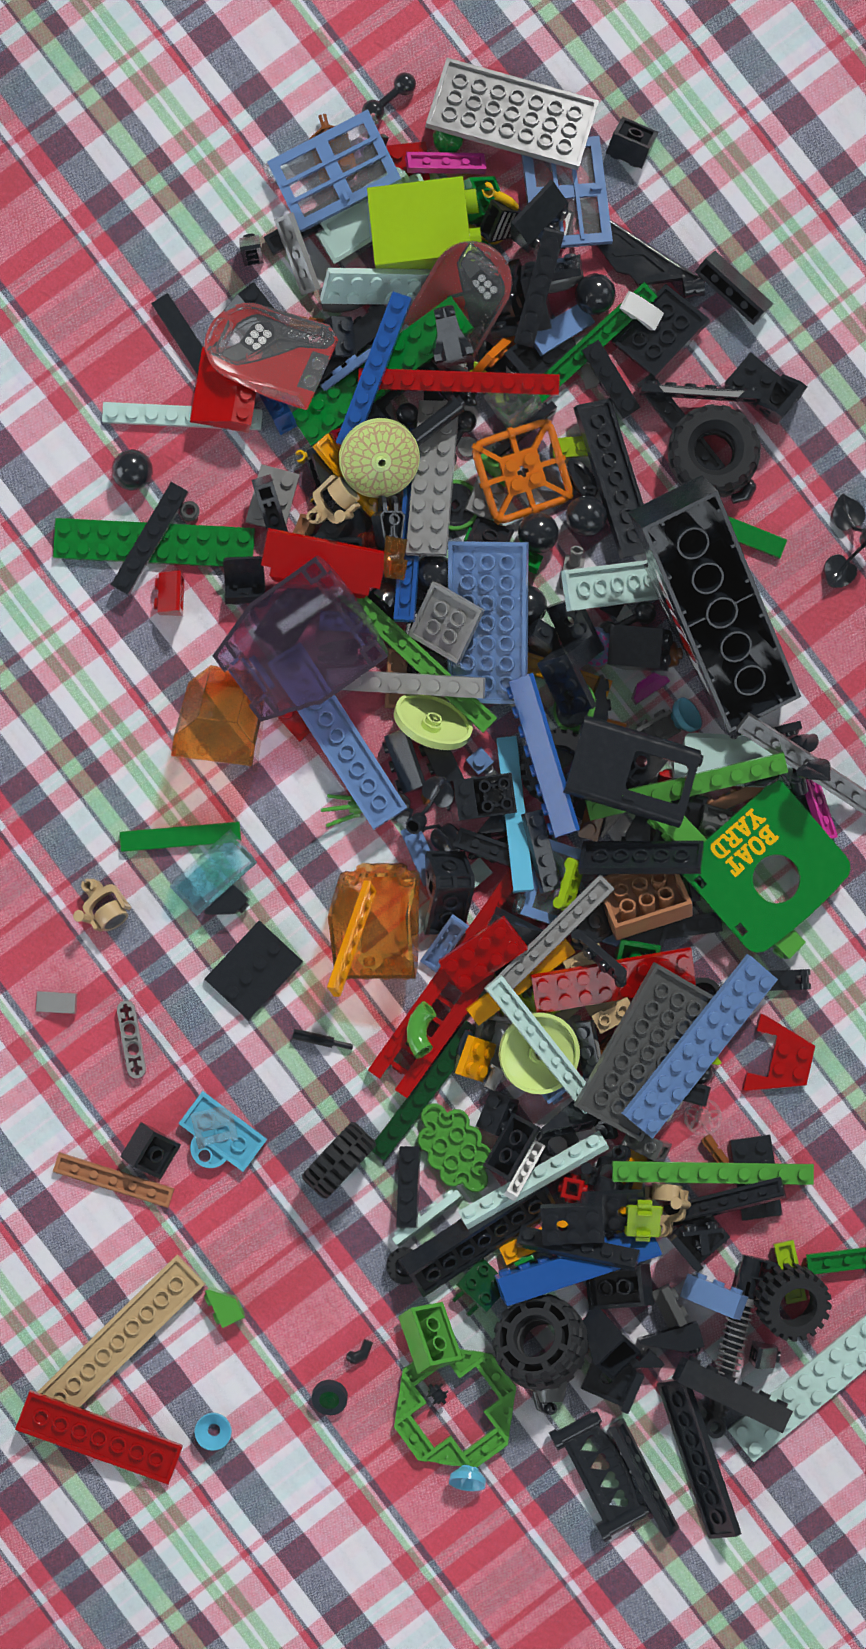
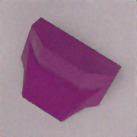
(648, 686)

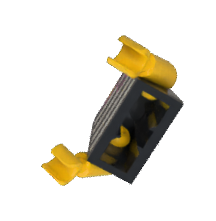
(498, 216)

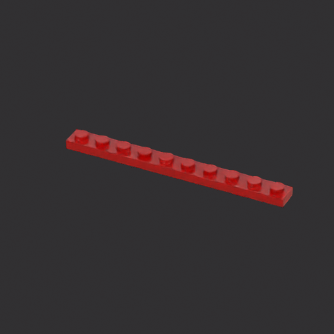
(469, 382)

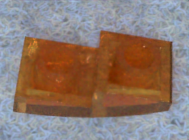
(394, 560)

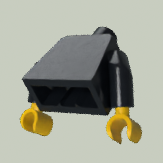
(318, 469)

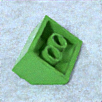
(430, 1337)

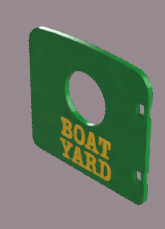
(768, 826)

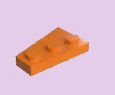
(494, 354)

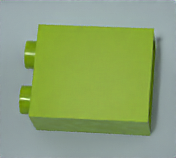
(420, 221)

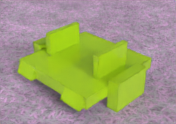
(643, 1220)

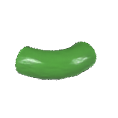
(417, 1030)

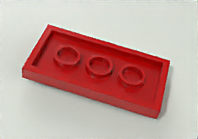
(483, 954)

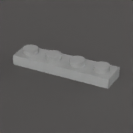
(297, 253)

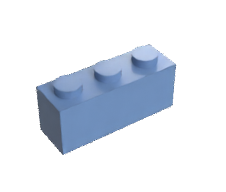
(714, 1295)

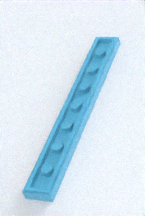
(516, 836)

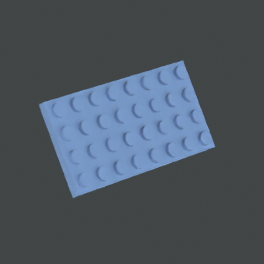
(497, 581)

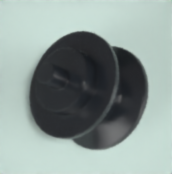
(437, 1394)

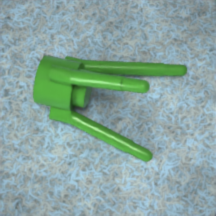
(352, 806)

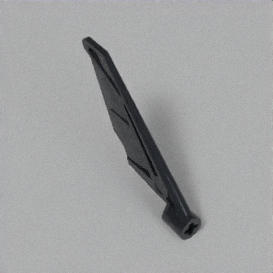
(646, 264)

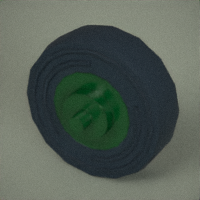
(329, 1397)

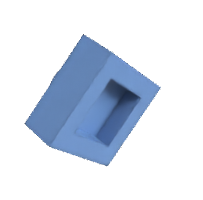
(479, 761)

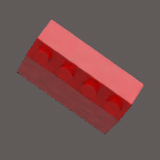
(220, 400)

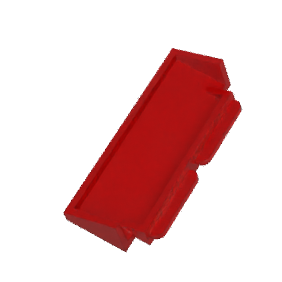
(354, 564)

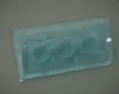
(213, 872)

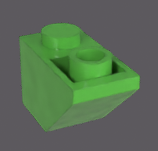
(225, 1305)

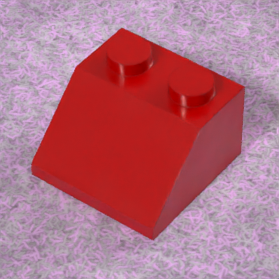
(170, 593)

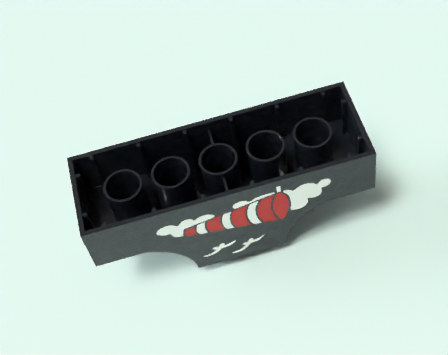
(713, 602)

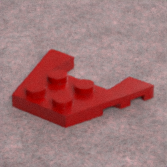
(789, 1060)

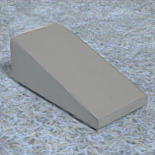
(56, 1002)

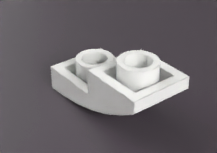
(642, 310)

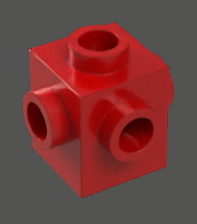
(564, 1185)

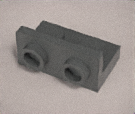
(713, 818)

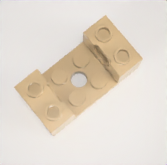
(604, 1014)

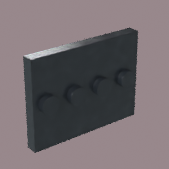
(675, 331)
(253, 970)

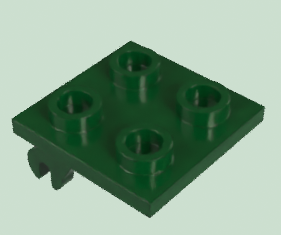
(480, 1286)

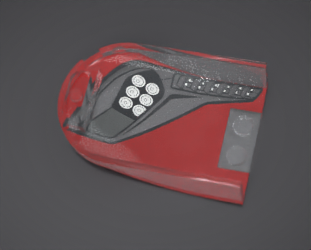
(475, 279)
(270, 351)

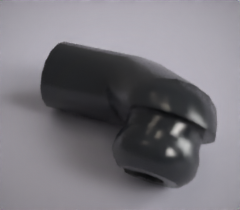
(360, 1355)
(545, 1407)

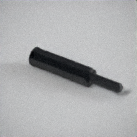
(319, 1039)

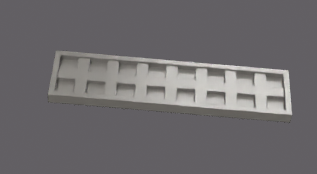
(432, 488)

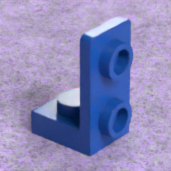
(280, 414)

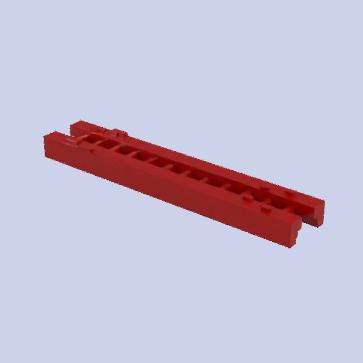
(431, 993)

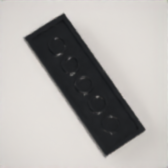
(641, 857)

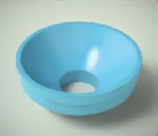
(686, 715)
(207, 1440)
(467, 1479)

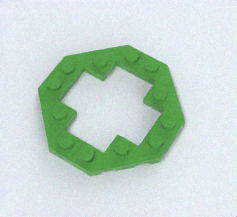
(448, 1450)

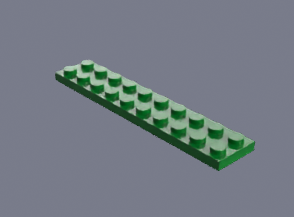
(410, 352)
(179, 546)

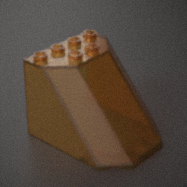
(217, 722)
(392, 927)

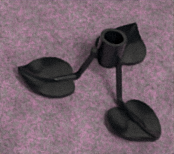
(846, 514)
(814, 769)
(442, 794)

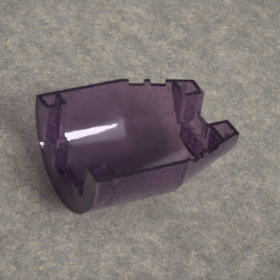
(300, 642)

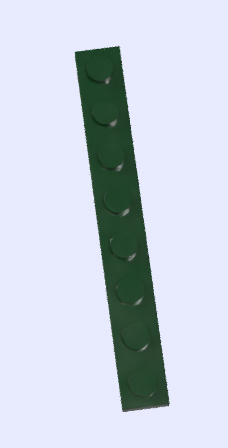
(420, 1096)

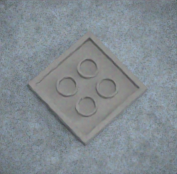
(446, 622)

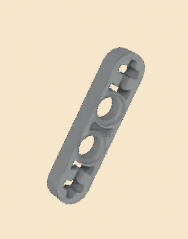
(129, 1039)

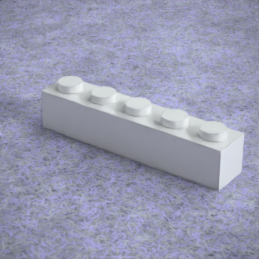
(524, 1170)

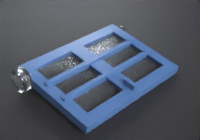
(333, 170)
(583, 189)

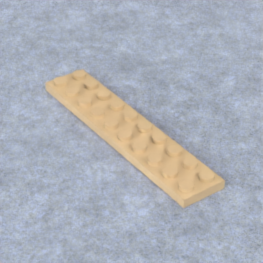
(124, 1334)

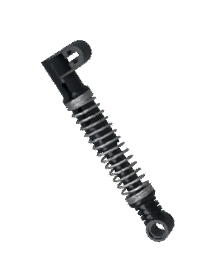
(735, 1334)

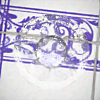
(703, 1117)

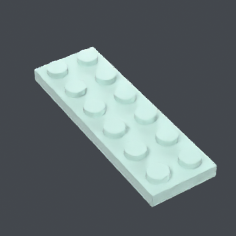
(370, 285)
(607, 585)

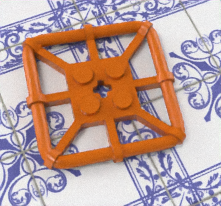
(511, 463)

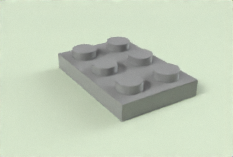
(285, 486)

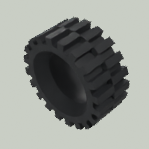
(777, 1287)

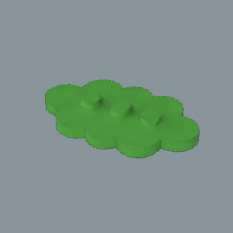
(454, 1147)

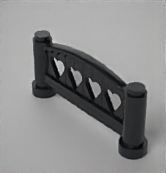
(614, 1517)

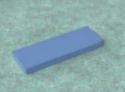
(563, 328)

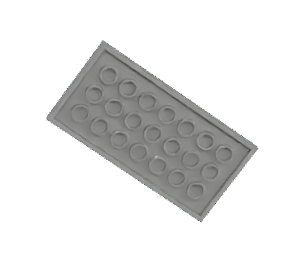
(512, 113)

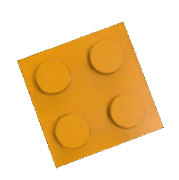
(475, 1058)

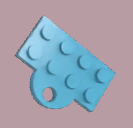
(236, 1152)

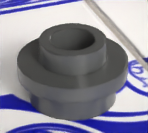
(186, 505)

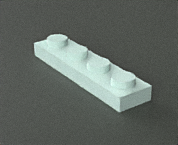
(433, 1212)

